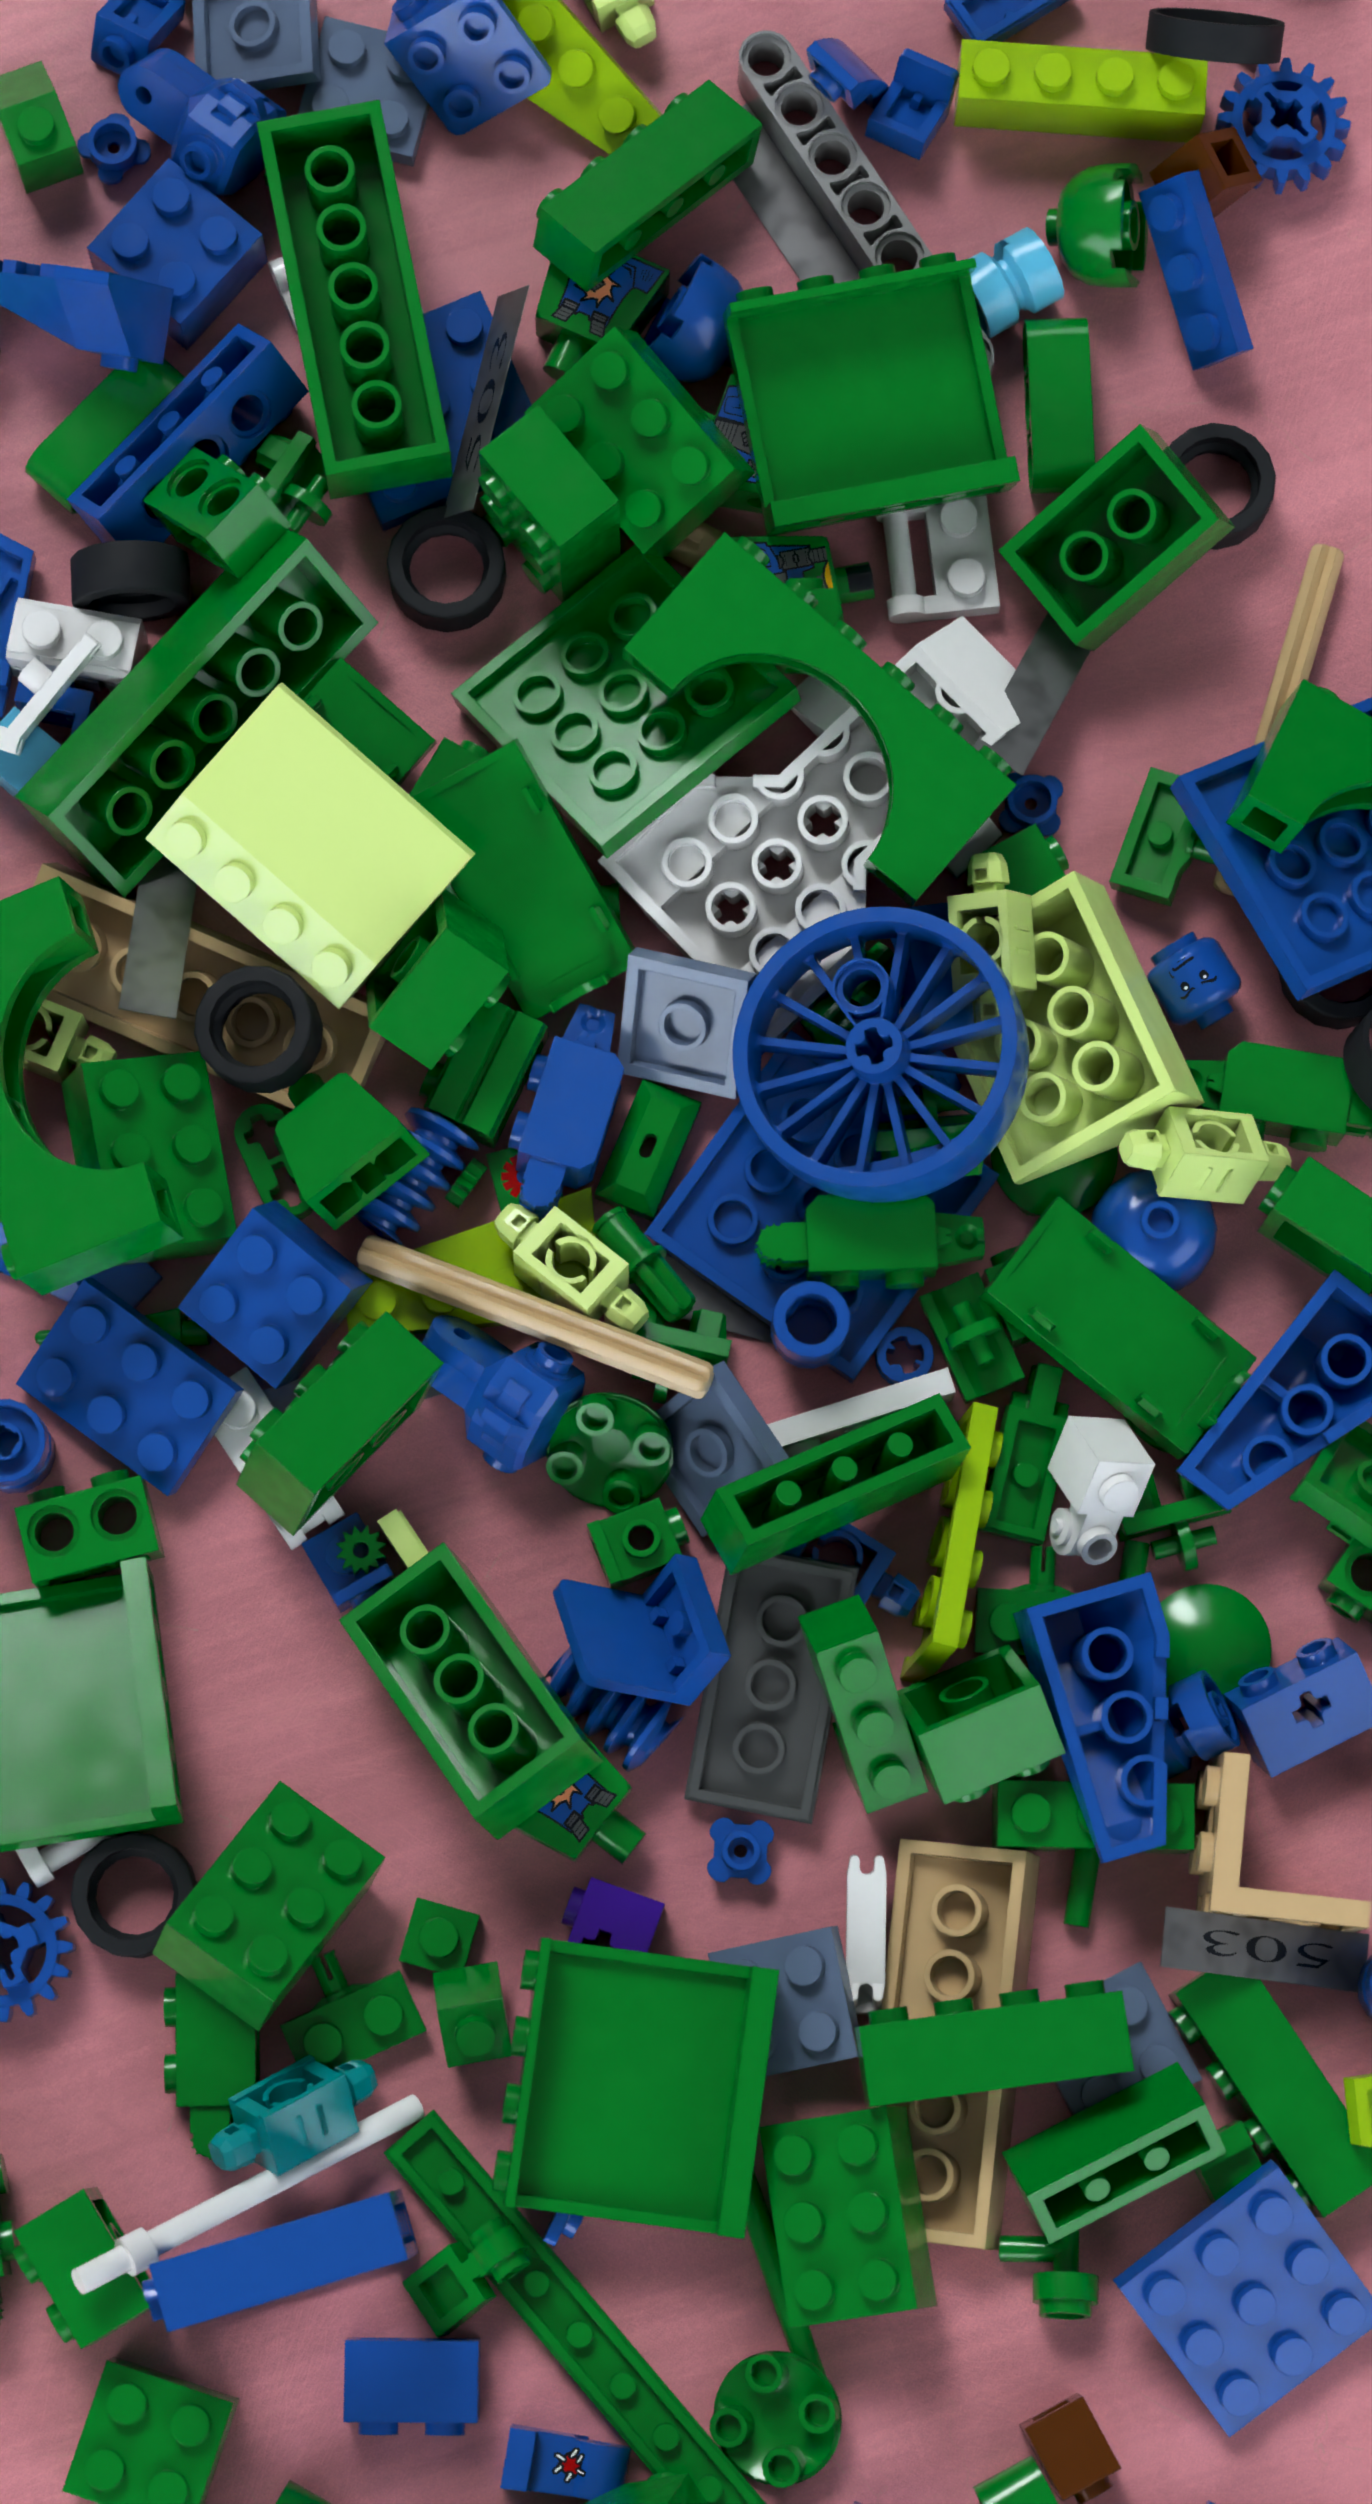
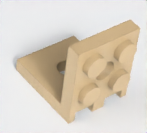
(1218, 1856)

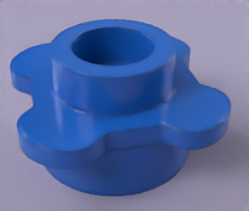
(107, 132)
(1044, 792)
(751, 1866)

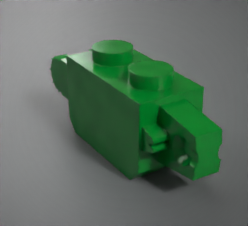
(1286, 1092)
(871, 1241)
(212, 2059)

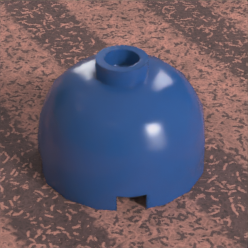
(690, 326)
(1162, 1233)

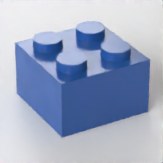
(184, 241)
(275, 1294)

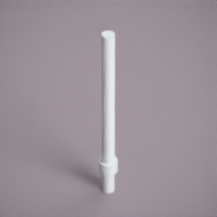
(142, 2247)

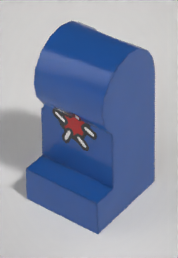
(562, 2463)

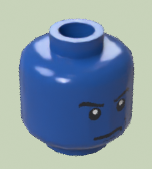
(1194, 981)

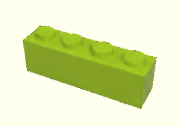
(1079, 91)

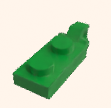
(1021, 1478)

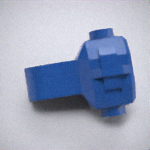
(201, 117)
(506, 1396)

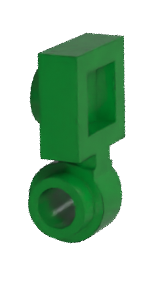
(453, 2281)

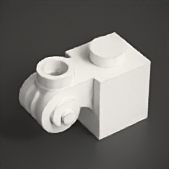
(1104, 1478)

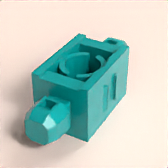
(293, 2115)

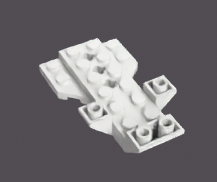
(726, 827)

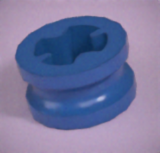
(914, 1340)

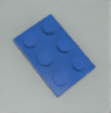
(129, 1386)

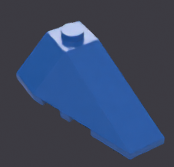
(91, 310)
(1295, 1401)
(1106, 1689)

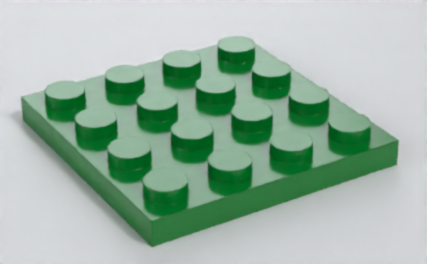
(598, 728)

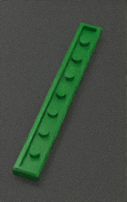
(569, 2318)

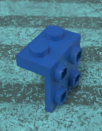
(465, 58)
(649, 1643)

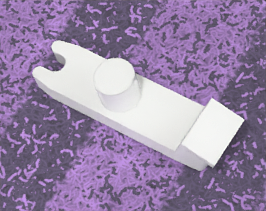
(48, 689)
(866, 1933)

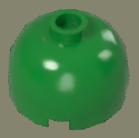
(1101, 226)

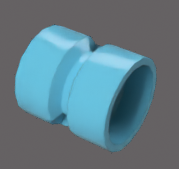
(1014, 279)

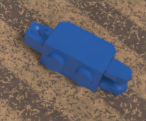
(570, 1111)

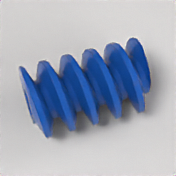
(394, 1205)
(626, 1716)

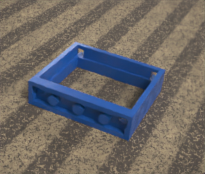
(280, 2261)

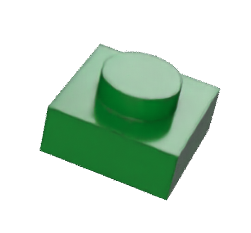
(438, 1936)

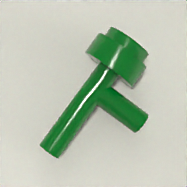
(1060, 2292)

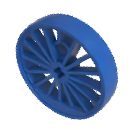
(877, 1023)

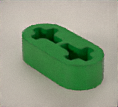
(256, 1160)

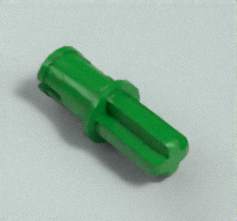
(646, 1264)

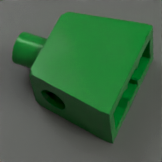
(343, 1146)

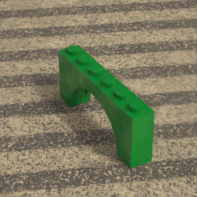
(743, 613)
(1307, 768)
(57, 1215)

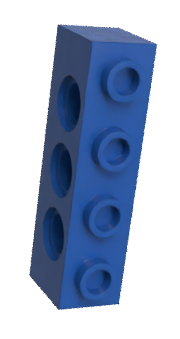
(218, 408)

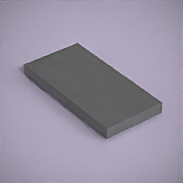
(766, 1711)

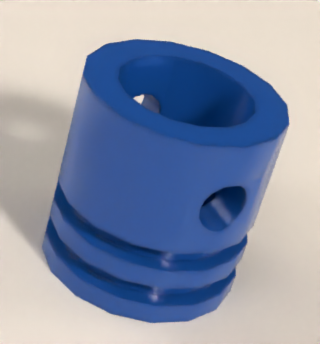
(810, 1324)

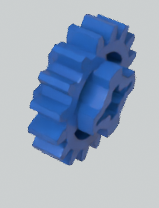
(1290, 99)
(31, 1938)

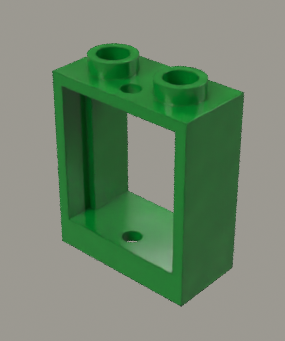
(1321, 1222)

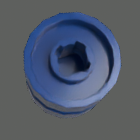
(25, 1448)
(1209, 1723)

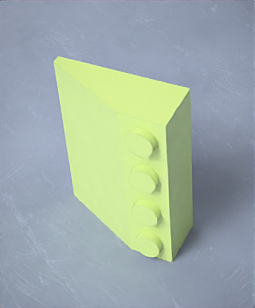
(310, 845)
(1094, 1037)

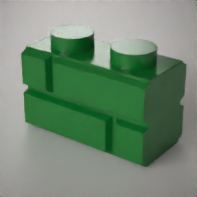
(487, 1073)

